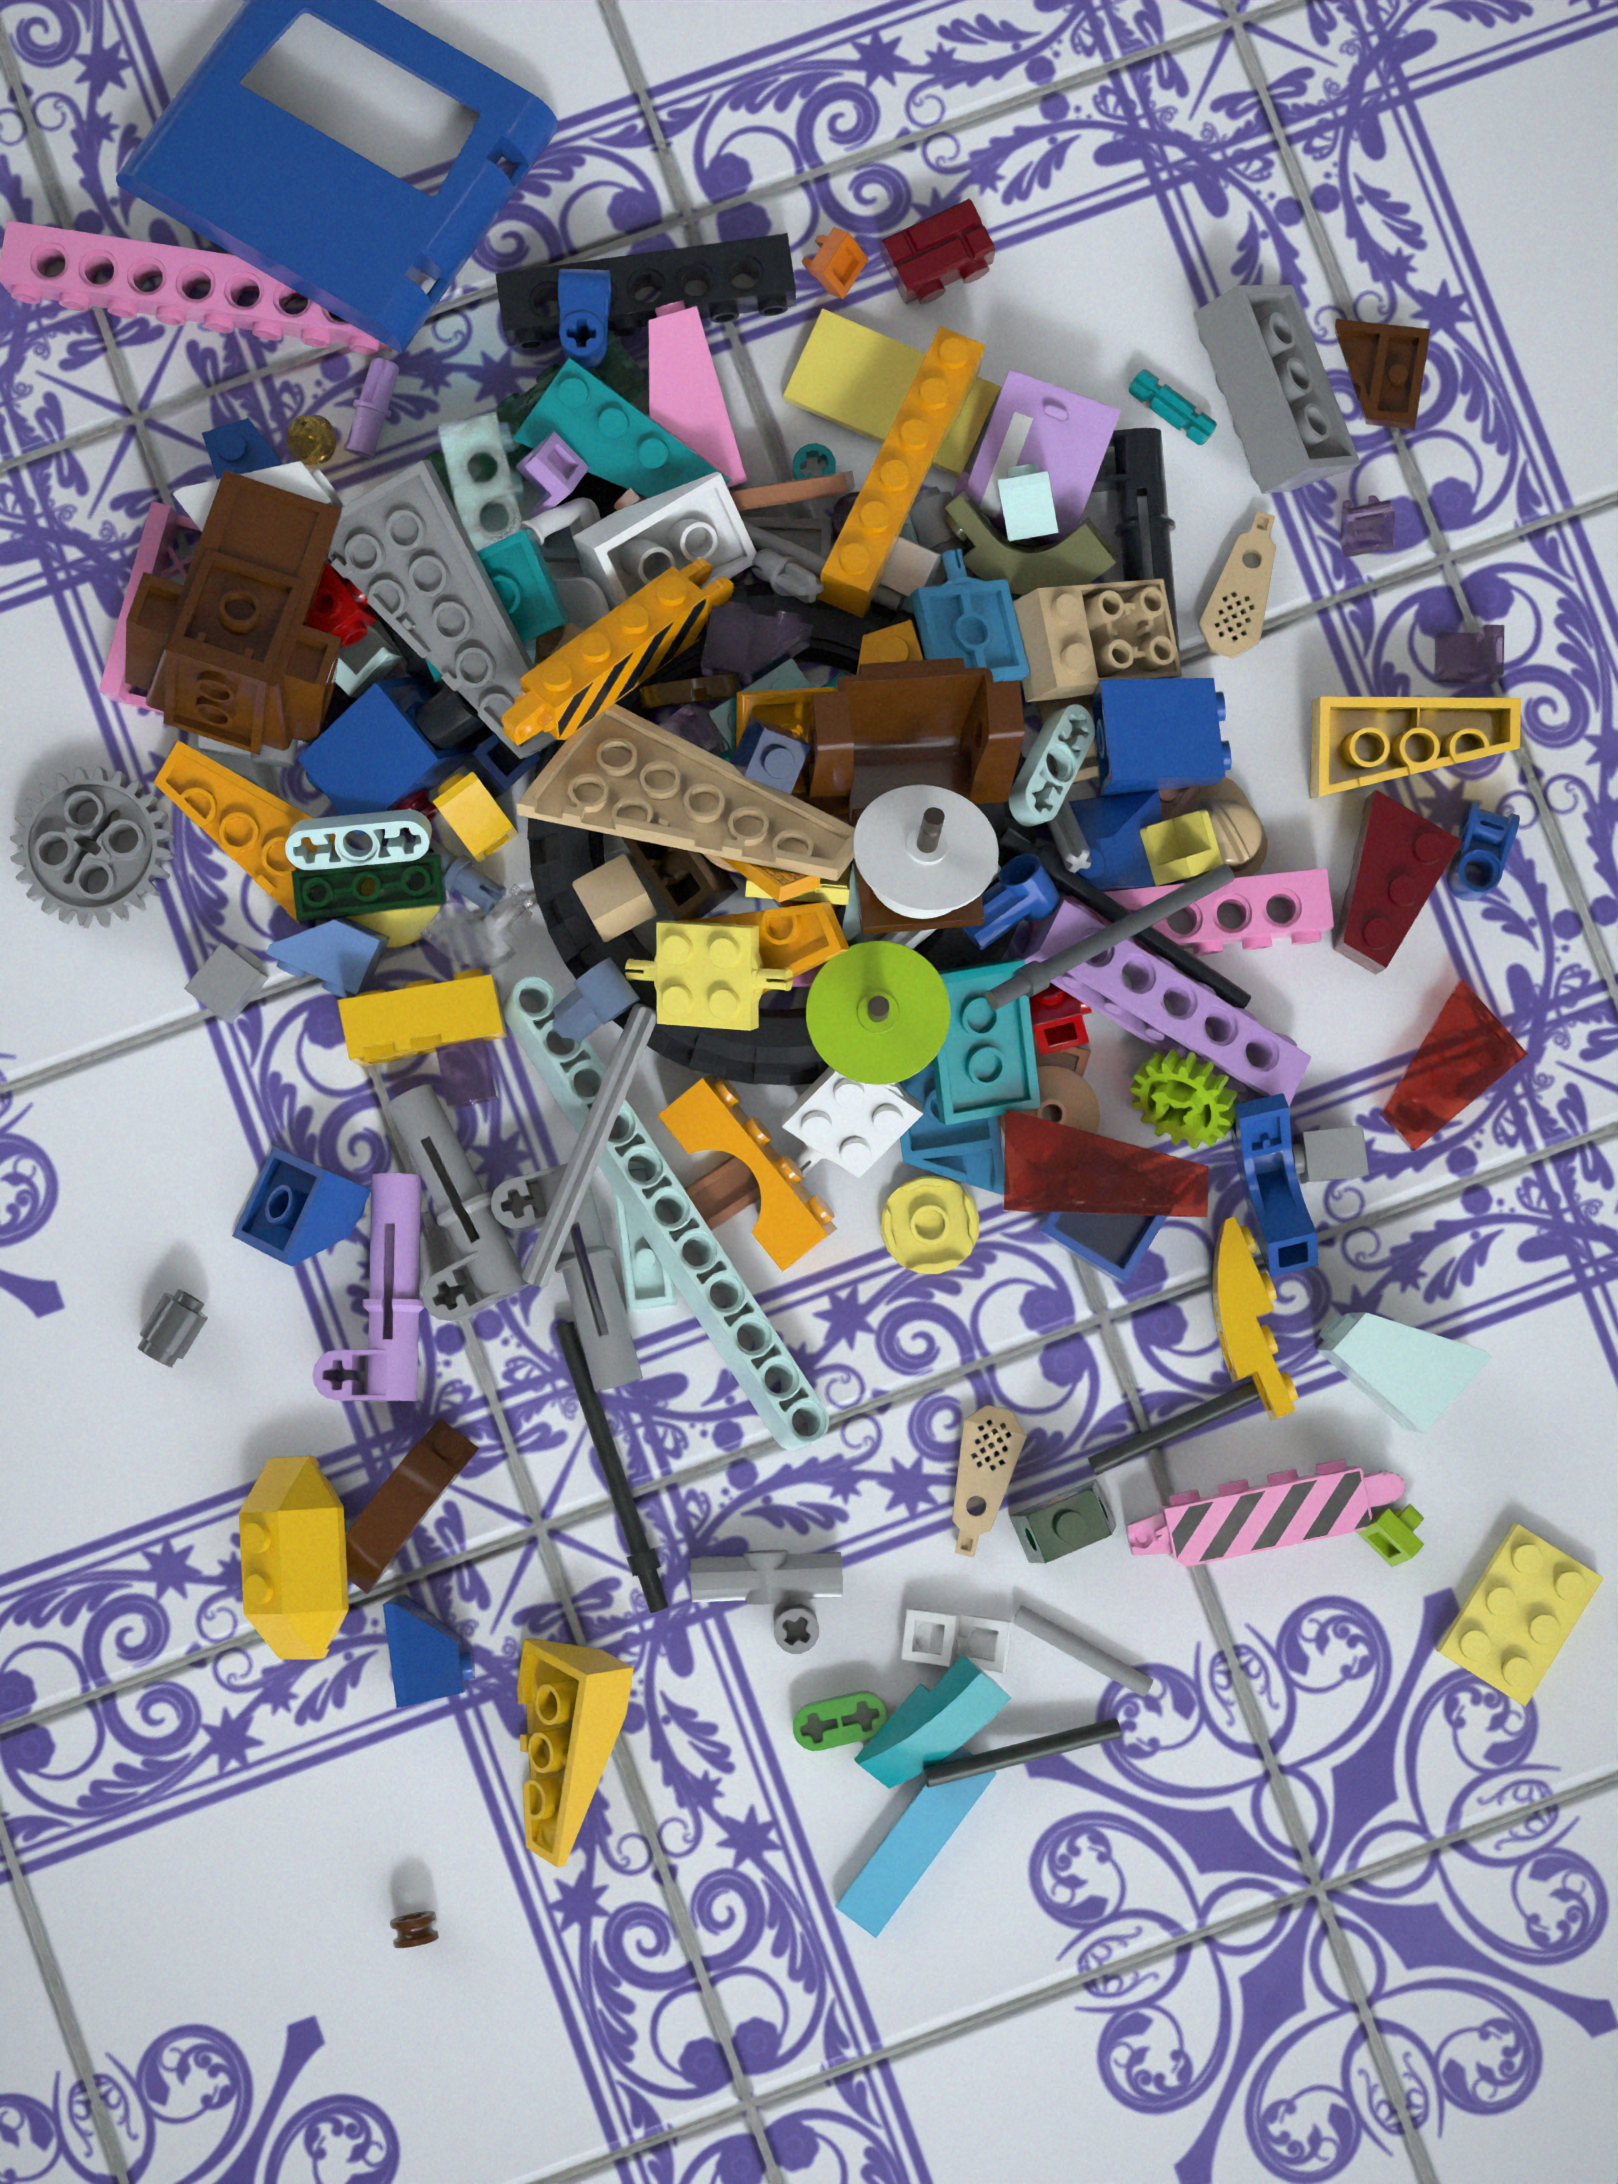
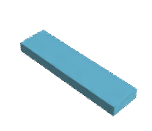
(910, 1848)

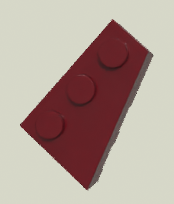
(1390, 880)

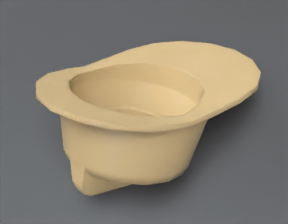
(1235, 826)

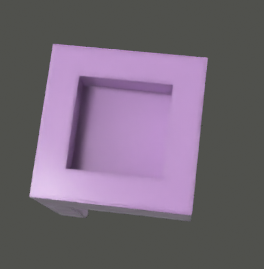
(553, 471)

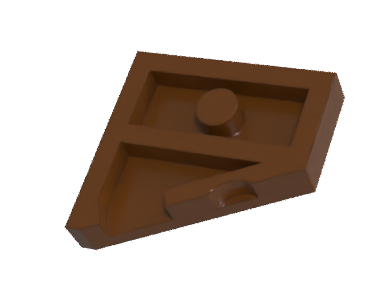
(1385, 369)

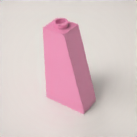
(686, 389)

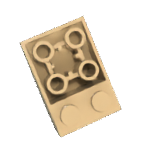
(1093, 635)

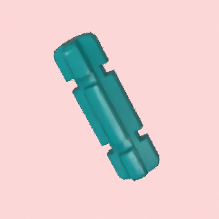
(1172, 407)

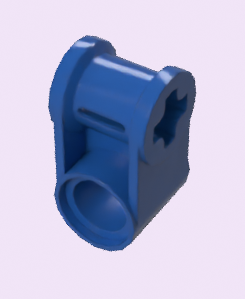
(584, 309)
(1484, 843)

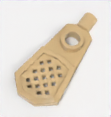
(1244, 583)
(981, 1480)

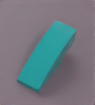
(932, 1724)

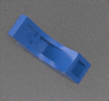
(1272, 1186)

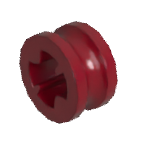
(419, 802)

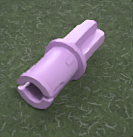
(372, 408)

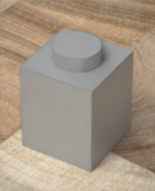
(227, 981)
(1330, 1154)

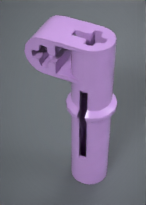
(391, 1302)

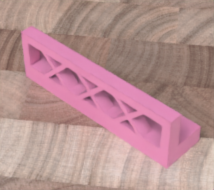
(152, 558)

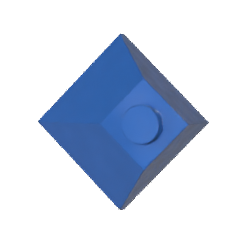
(1114, 838)
(299, 1209)
(424, 1654)

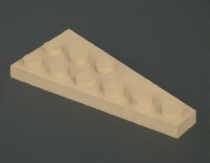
(660, 789)

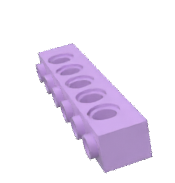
(1142, 1011)

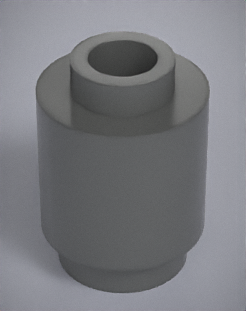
(172, 1327)

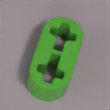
(843, 1732)

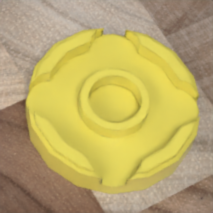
(929, 1225)

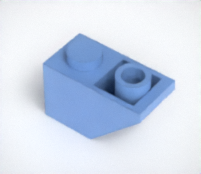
(336, 952)

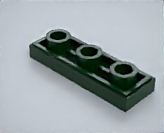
(398, 887)

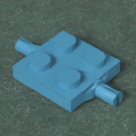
(970, 622)

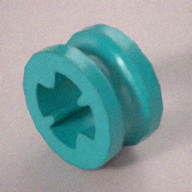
(813, 450)

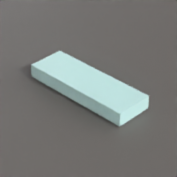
(644, 1277)

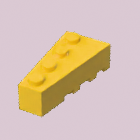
(1393, 737)

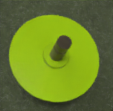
(878, 1013)

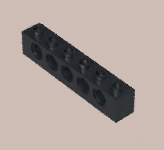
(668, 272)

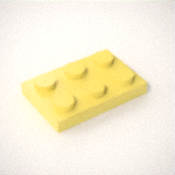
(1519, 1614)

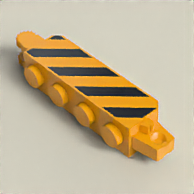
(616, 653)

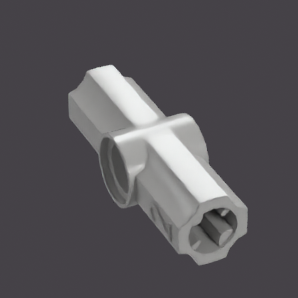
(766, 1577)

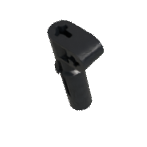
(1142, 474)
(447, 716)

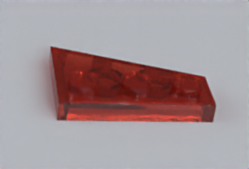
(1451, 1068)

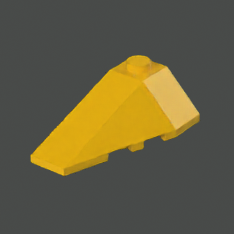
(573, 1718)

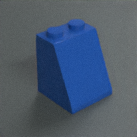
(1158, 734)
(378, 752)

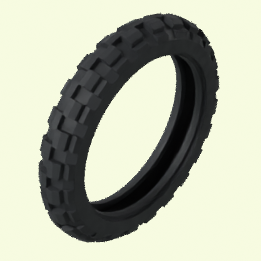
(559, 854)

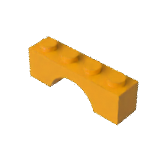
(789, 1216)

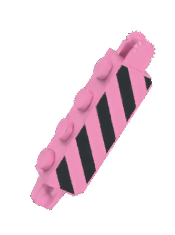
(1265, 1515)

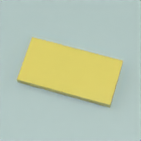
(863, 379)

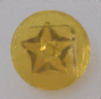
(311, 439)

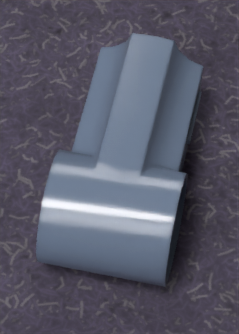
(596, 1000)

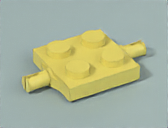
(708, 974)

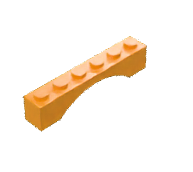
(899, 470)

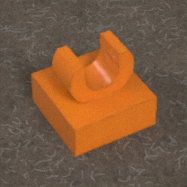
(836, 262)

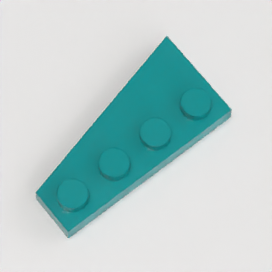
(612, 435)

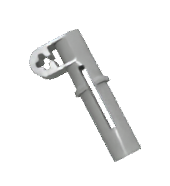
(488, 1259)
(609, 1357)

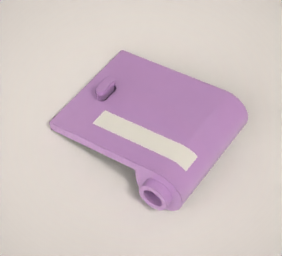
(1025, 435)

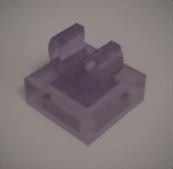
(1367, 527)

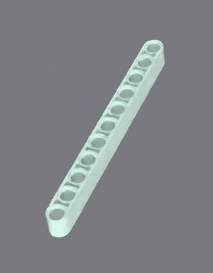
(668, 1239)

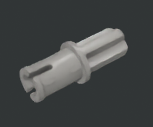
(787, 575)

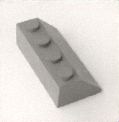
(1275, 387)

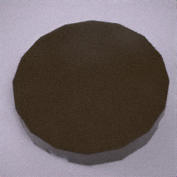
(690, 691)

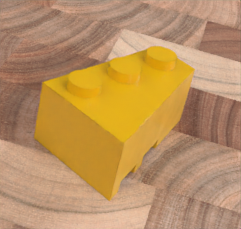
(422, 1016)

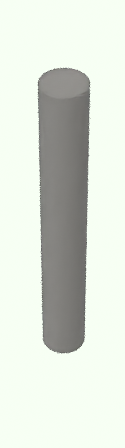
(1082, 1651)

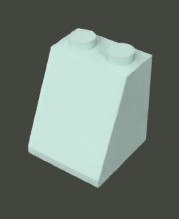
(1400, 1366)

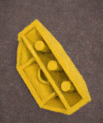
(294, 1558)

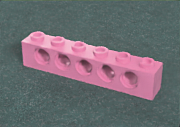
(1303, 892)

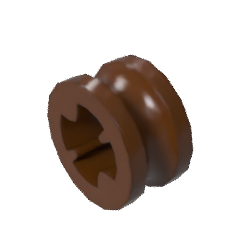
(414, 1929)

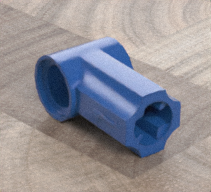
(1020, 895)

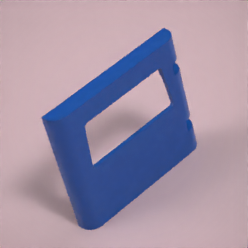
(314, 206)

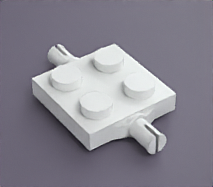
(849, 1121)

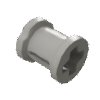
(799, 1644)

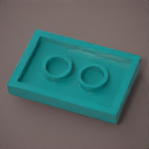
(523, 586)
(987, 1052)

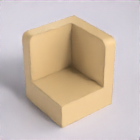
(614, 898)

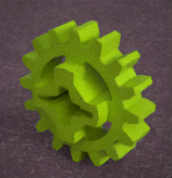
(1183, 1098)

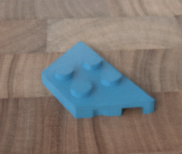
(960, 1151)

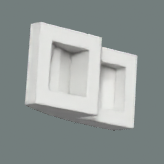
(945, 1636)

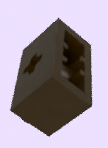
(682, 878)

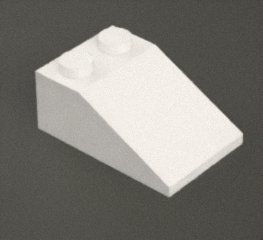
(664, 532)

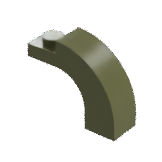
(1069, 561)

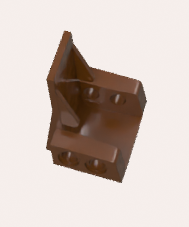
(234, 640)
(910, 728)

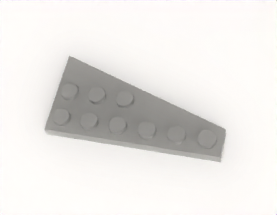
(430, 586)

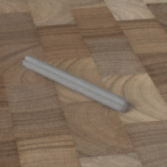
(590, 1145)

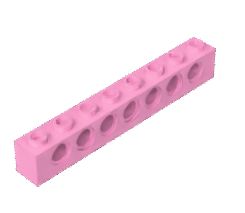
(33, 248)

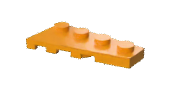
(238, 816)

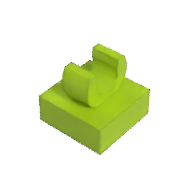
(1393, 1534)

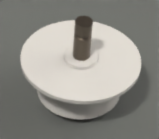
(925, 850)

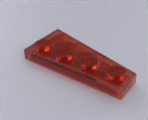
(1086, 1173)

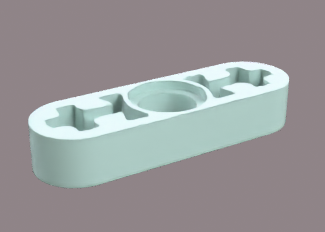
(1035, 775)
(345, 856)

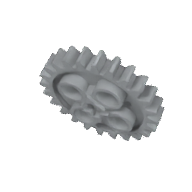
(56, 821)

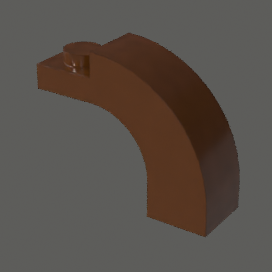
(404, 1503)

